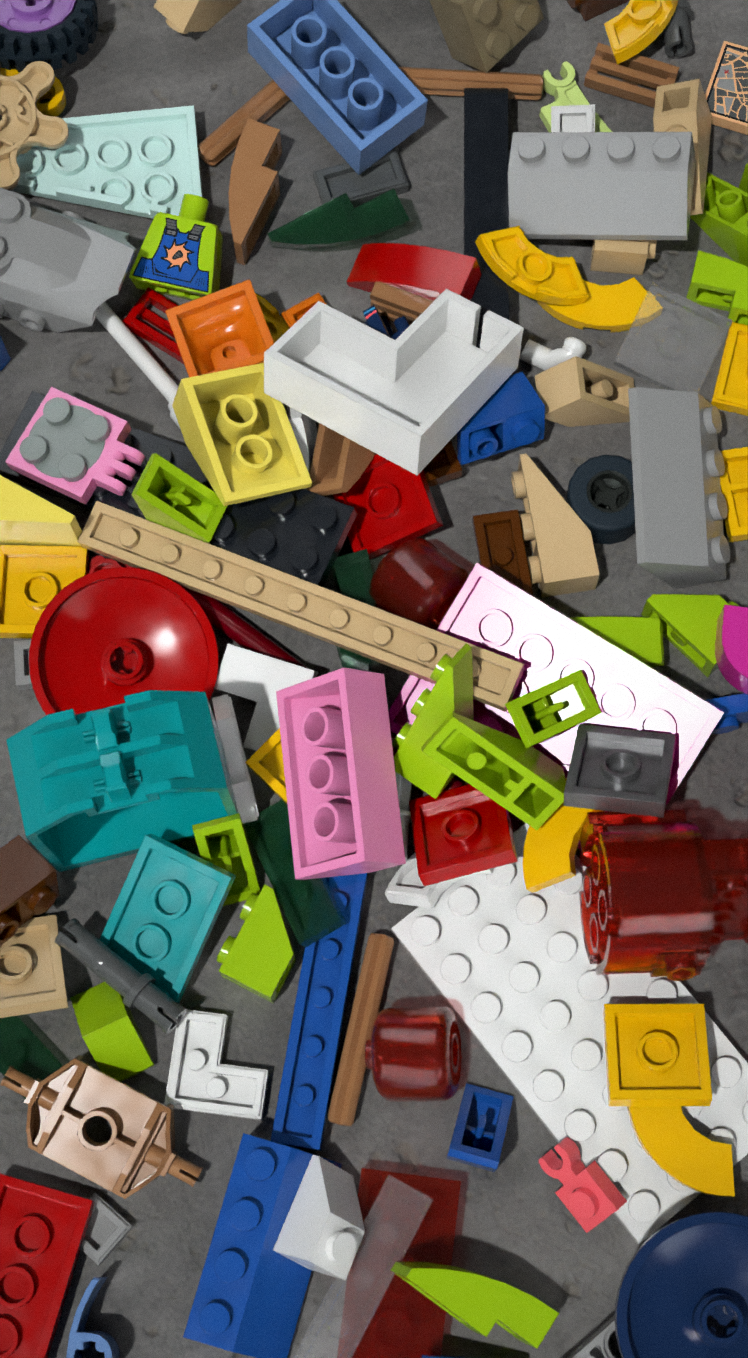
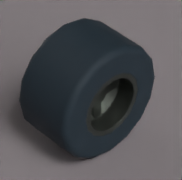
(605, 482)

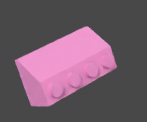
(340, 775)

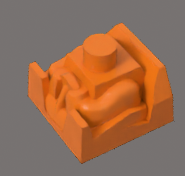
(221, 330)

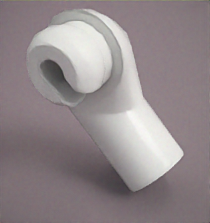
(547, 358)

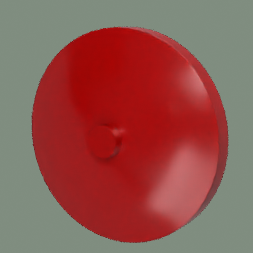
(118, 638)

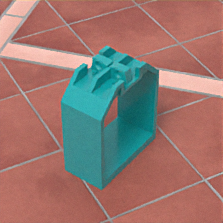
(118, 773)

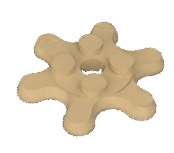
(22, 122)

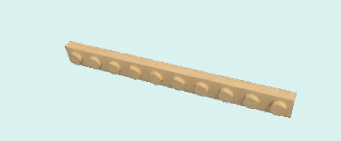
(292, 601)

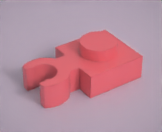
(585, 1190)

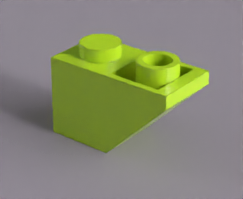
(262, 950)

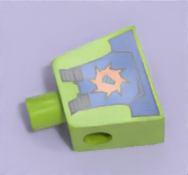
(180, 253)

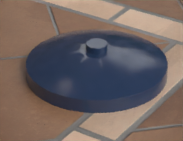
(687, 1291)

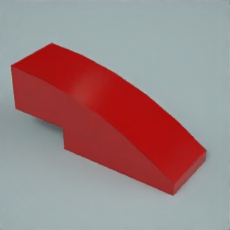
(415, 270)

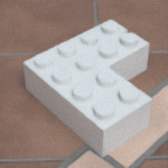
(389, 393)

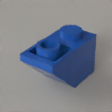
(504, 422)

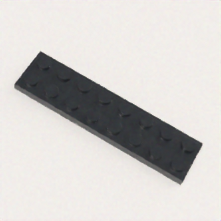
(284, 531)

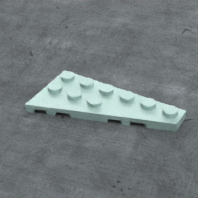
(119, 162)

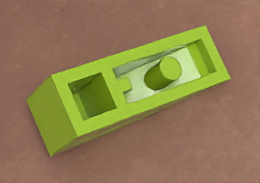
(499, 767)

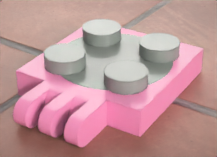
(75, 448)

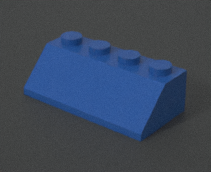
(247, 1290)

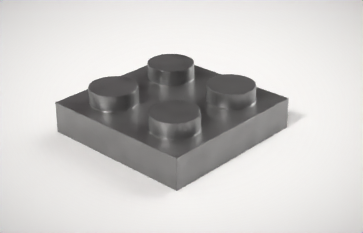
(620, 770)

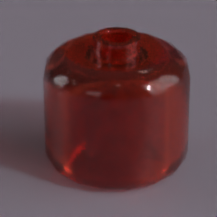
(417, 582)
(415, 1054)

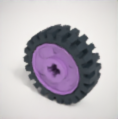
(45, 31)

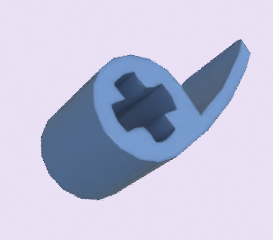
(79, 1337)

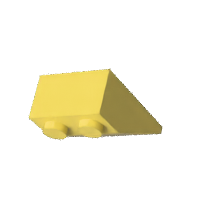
(239, 435)
(33, 520)

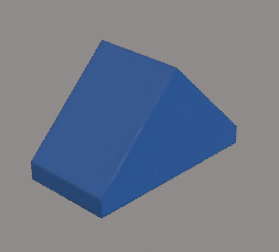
(480, 1128)

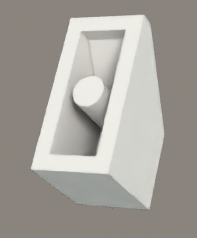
(323, 1221)

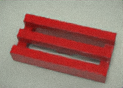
(148, 333)

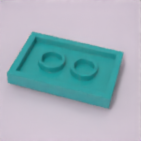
(166, 912)

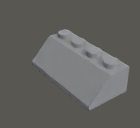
(601, 185)
(678, 486)

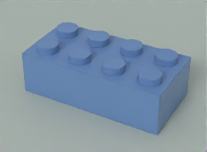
(337, 78)

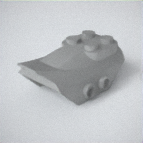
(56, 265)

